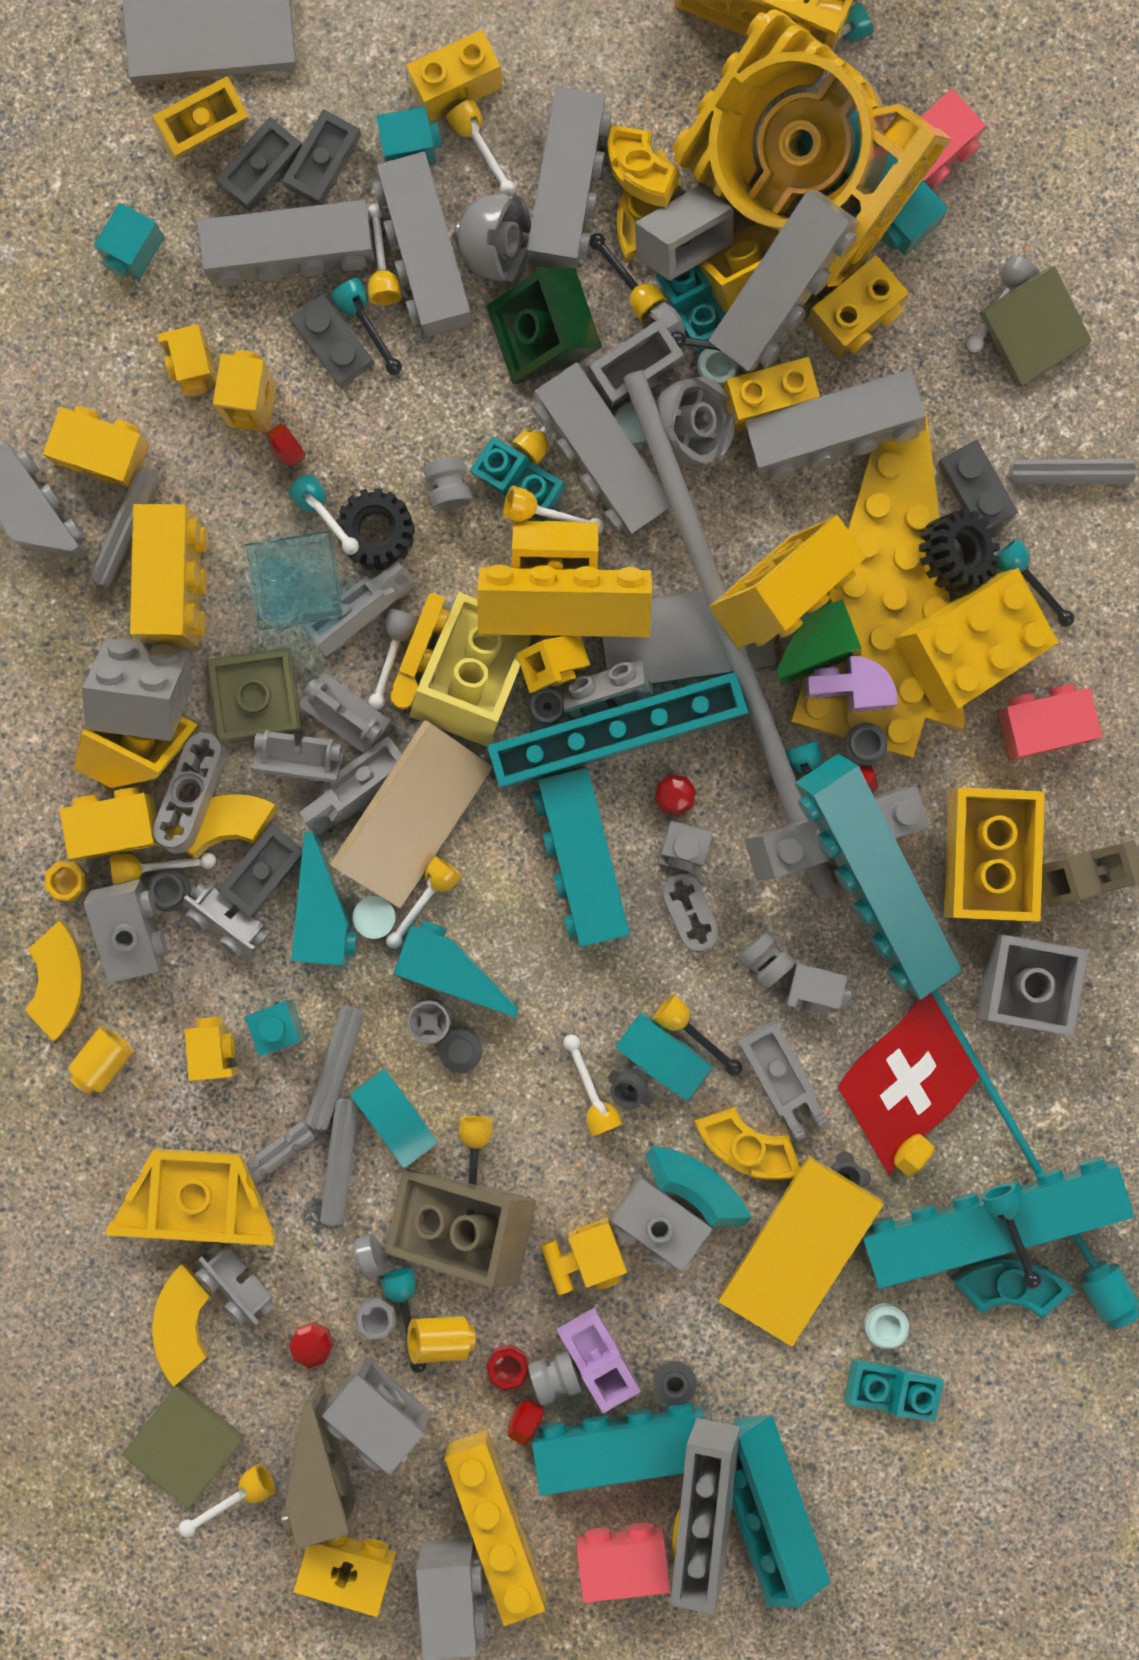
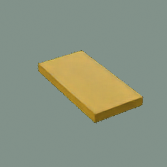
(800, 1250)

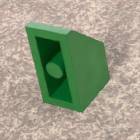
(819, 643)

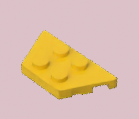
(194, 1200)

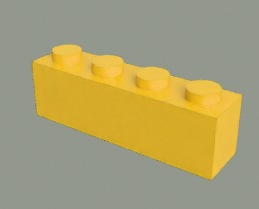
(564, 601)
(495, 1527)

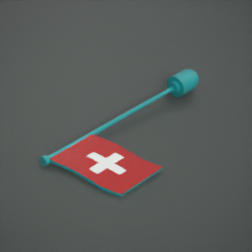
(916, 1081)

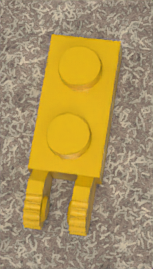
(418, 654)

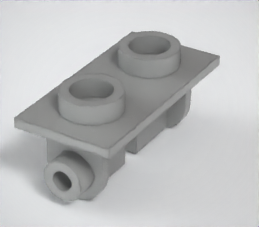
(591, 693)
(344, 712)
(315, 760)
(233, 935)
(241, 1299)

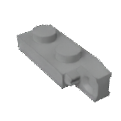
(361, 606)
(354, 787)

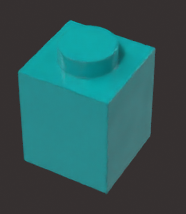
(408, 134)
(128, 242)
(275, 1027)

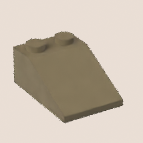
(435, 1232)
(320, 1489)

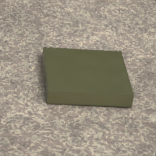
(1035, 326)
(254, 695)
(183, 1445)

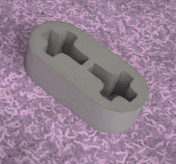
(699, 908)

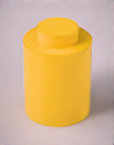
(99, 1060)
(440, 1339)

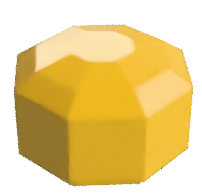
(66, 881)
(913, 1154)

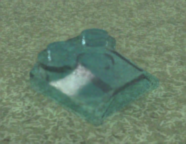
(294, 580)

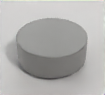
(369, 1256)

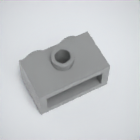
(684, 233)
(648, 350)
(125, 930)
(659, 1223)

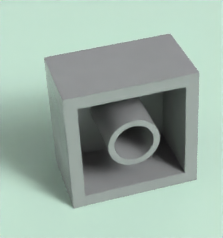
(137, 689)
(1032, 984)
(376, 1416)
(448, 1599)

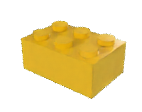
(167, 575)
(788, 583)
(976, 640)
(994, 854)

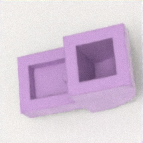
(864, 684)
(599, 1360)

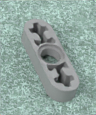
(197, 809)

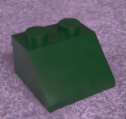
(544, 324)

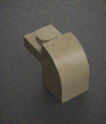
(1090, 873)

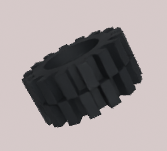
(388, 506)
(976, 545)

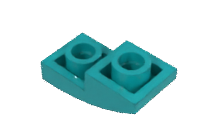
(694, 301)
(505, 467)
(664, 1057)
(393, 1118)
(893, 1389)

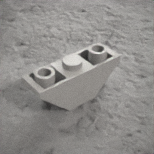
(31, 511)

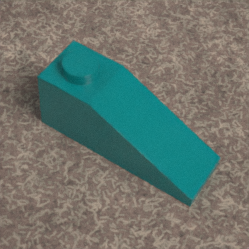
(321, 918)
(445, 966)

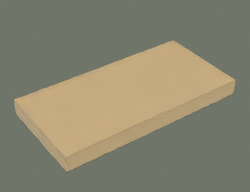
(411, 814)

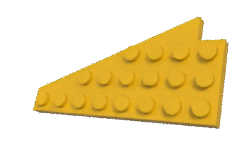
(888, 594)

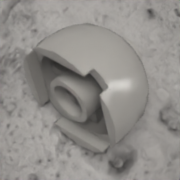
(493, 236)
(696, 419)

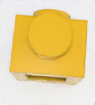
(189, 359)
(552, 662)
(210, 1050)

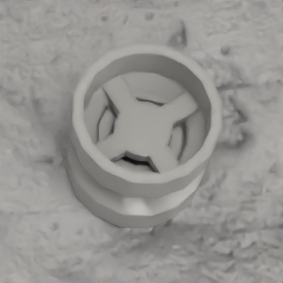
(447, 481)
(759, 952)
(423, 1024)
(558, 1377)

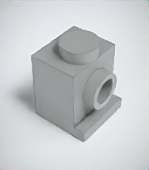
(684, 848)
(817, 989)

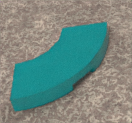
(698, 1186)
(1001, 1283)

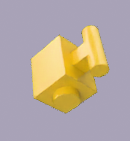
(593, 1254)

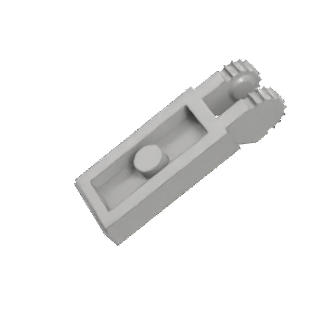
(781, 1076)

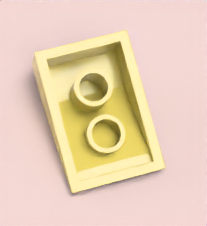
(468, 676)

